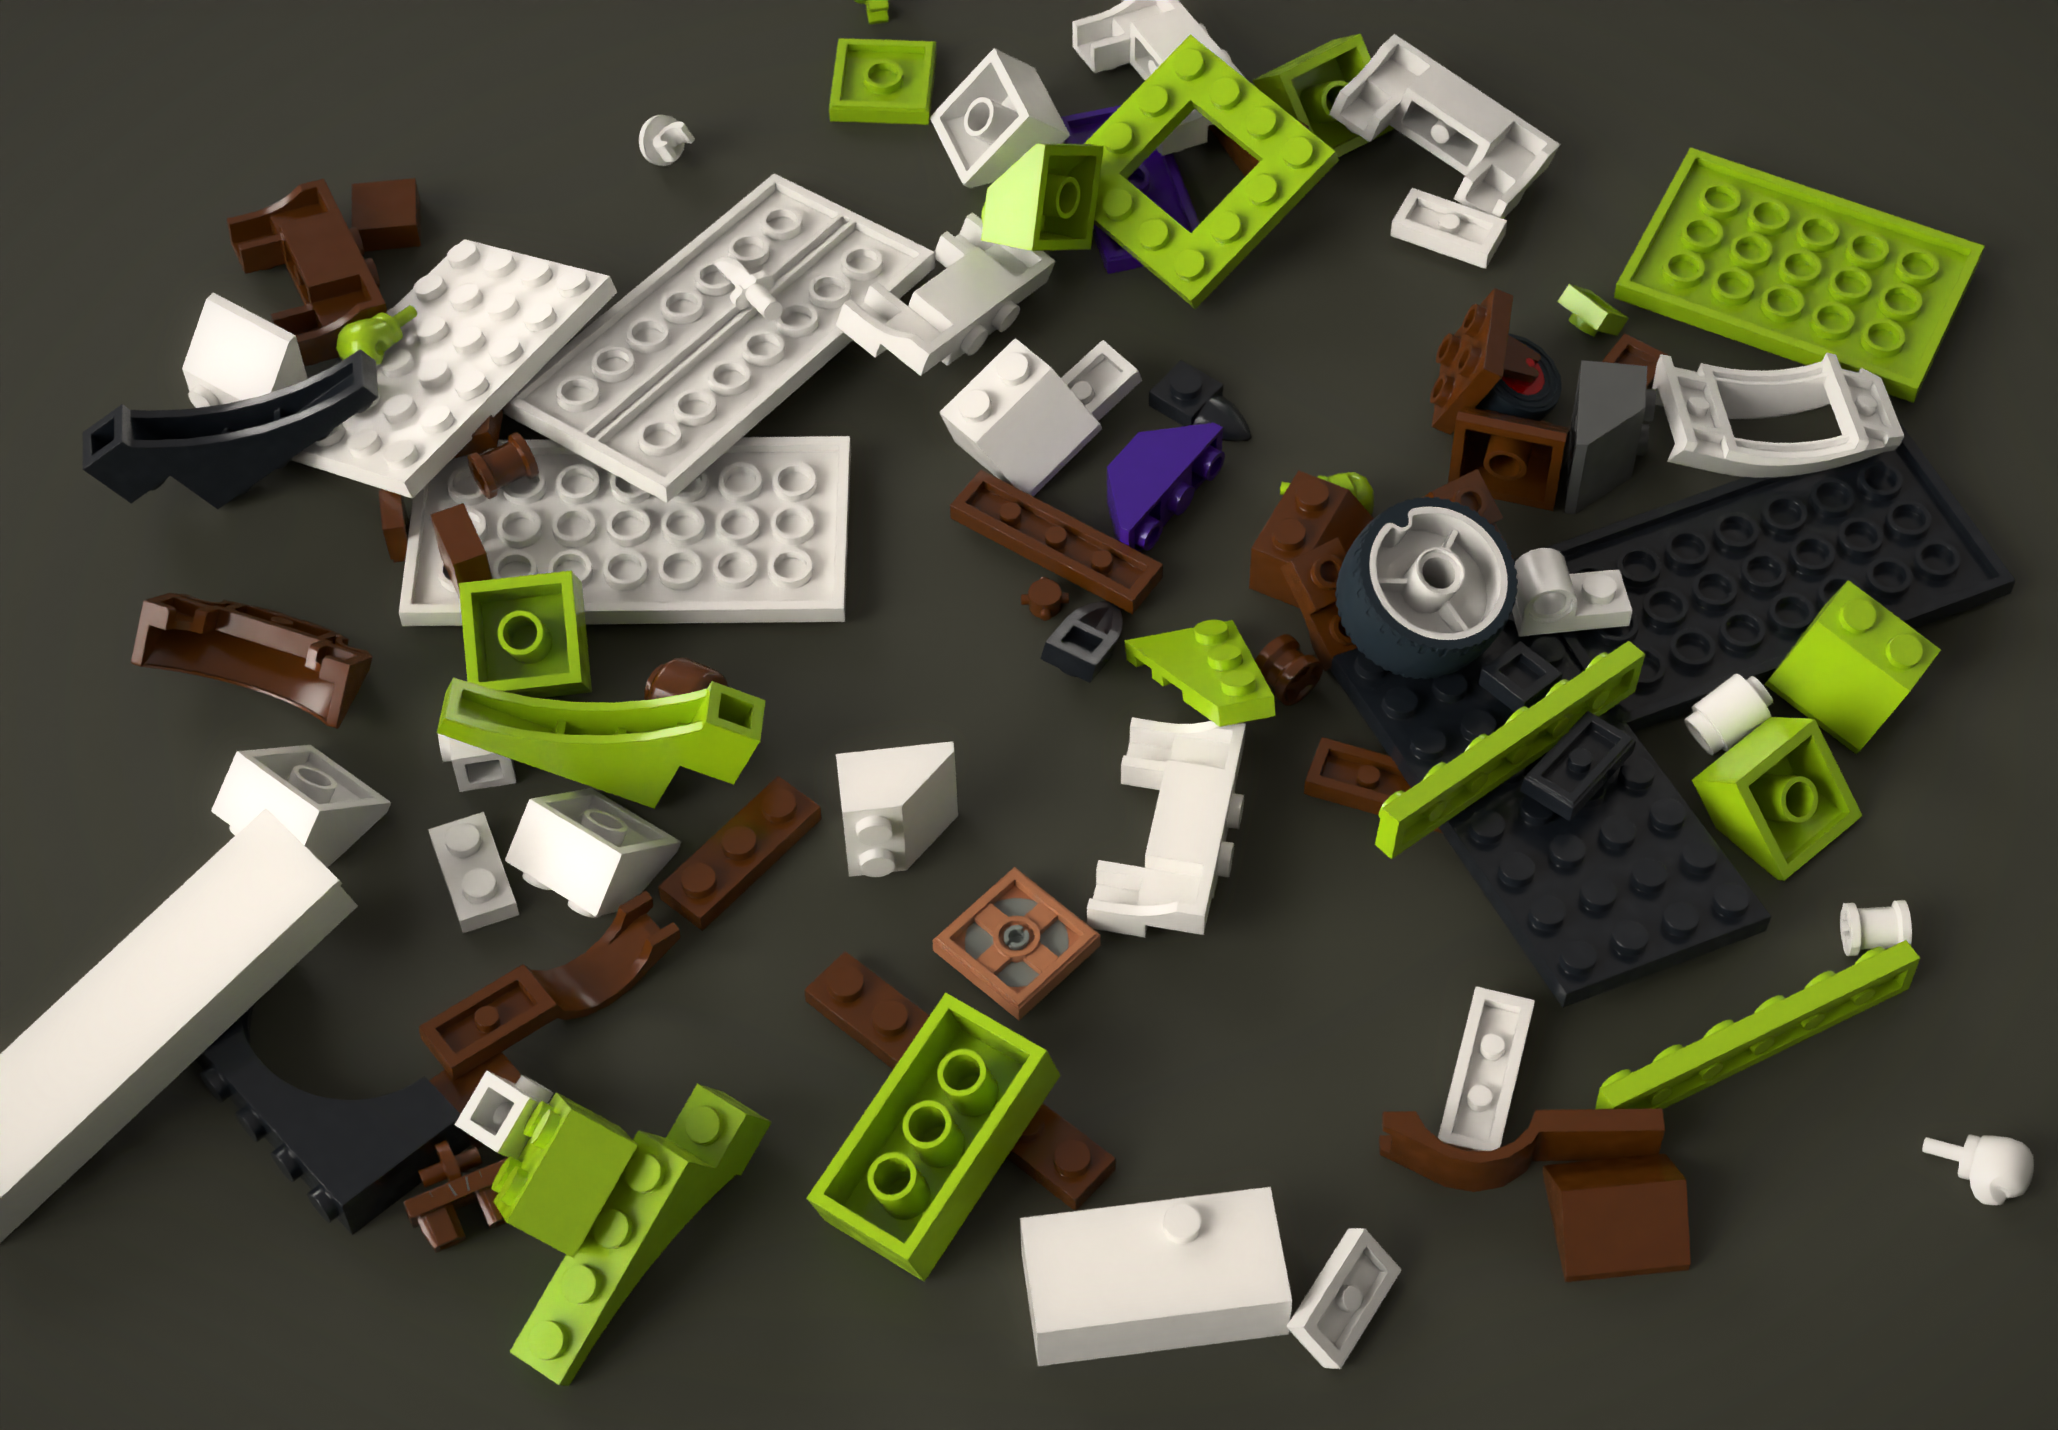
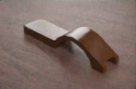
(533, 998)
(1550, 1137)

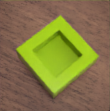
(1591, 312)

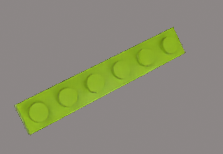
(1497, 757)
(1771, 1029)

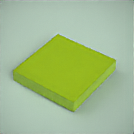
(883, 81)

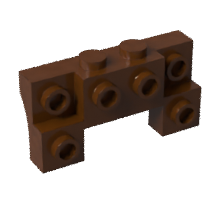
(323, 260)
(1316, 572)

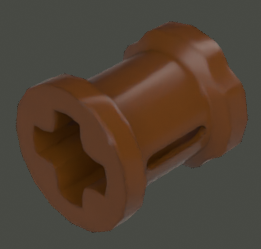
(503, 465)

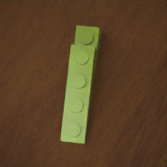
(611, 746)
(643, 1214)

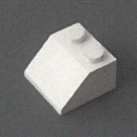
(996, 119)
(238, 356)
(1020, 419)
(305, 792)
(895, 804)
(588, 850)

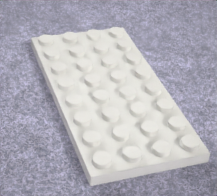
(739, 544)

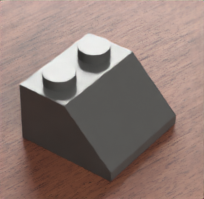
(1606, 430)

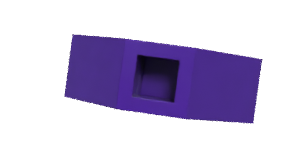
(1158, 479)

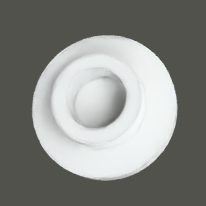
(663, 139)

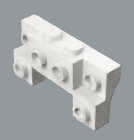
(1145, 37)
(1451, 121)
(952, 309)
(1187, 841)

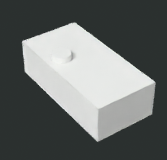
(1155, 1276)

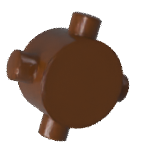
(1044, 598)

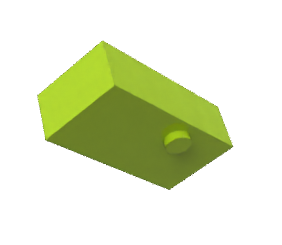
(934, 1136)

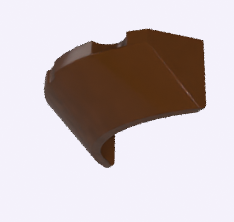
(253, 650)

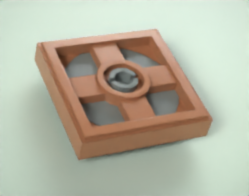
(1016, 943)

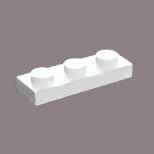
(1486, 1071)

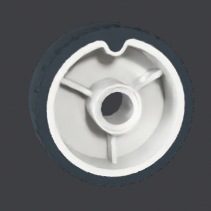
(1401, 617)

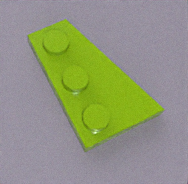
(1210, 669)

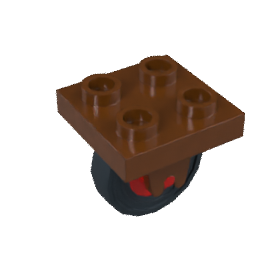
(1492, 368)

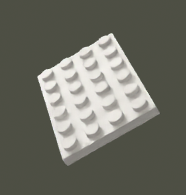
(477, 340)

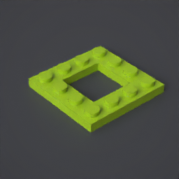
(1287, 169)

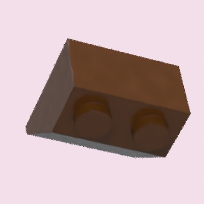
(1514, 455)
(1304, 519)

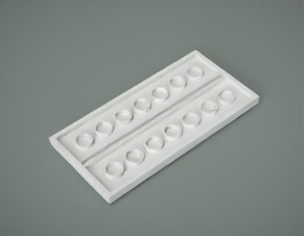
(686, 373)

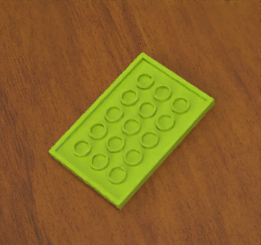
(1799, 272)

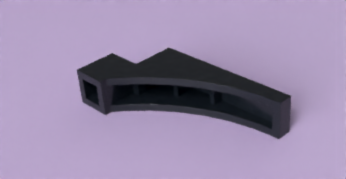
(229, 445)

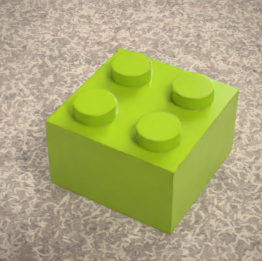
(526, 634)
(562, 1173)

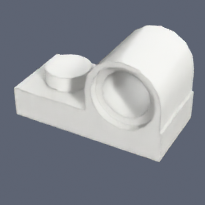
(1564, 602)

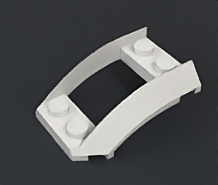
(1705, 400)

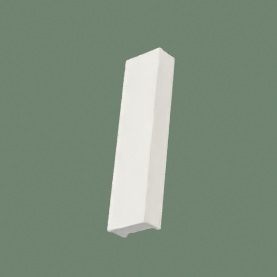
(157, 1006)

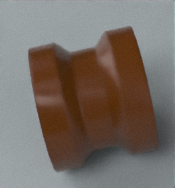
(1288, 669)

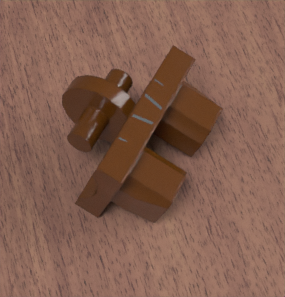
(436, 1208)

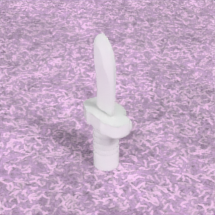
(750, 288)

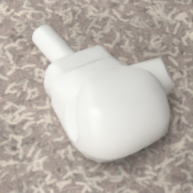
(1993, 1164)

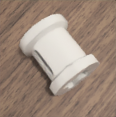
(1874, 926)

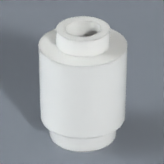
(1729, 713)

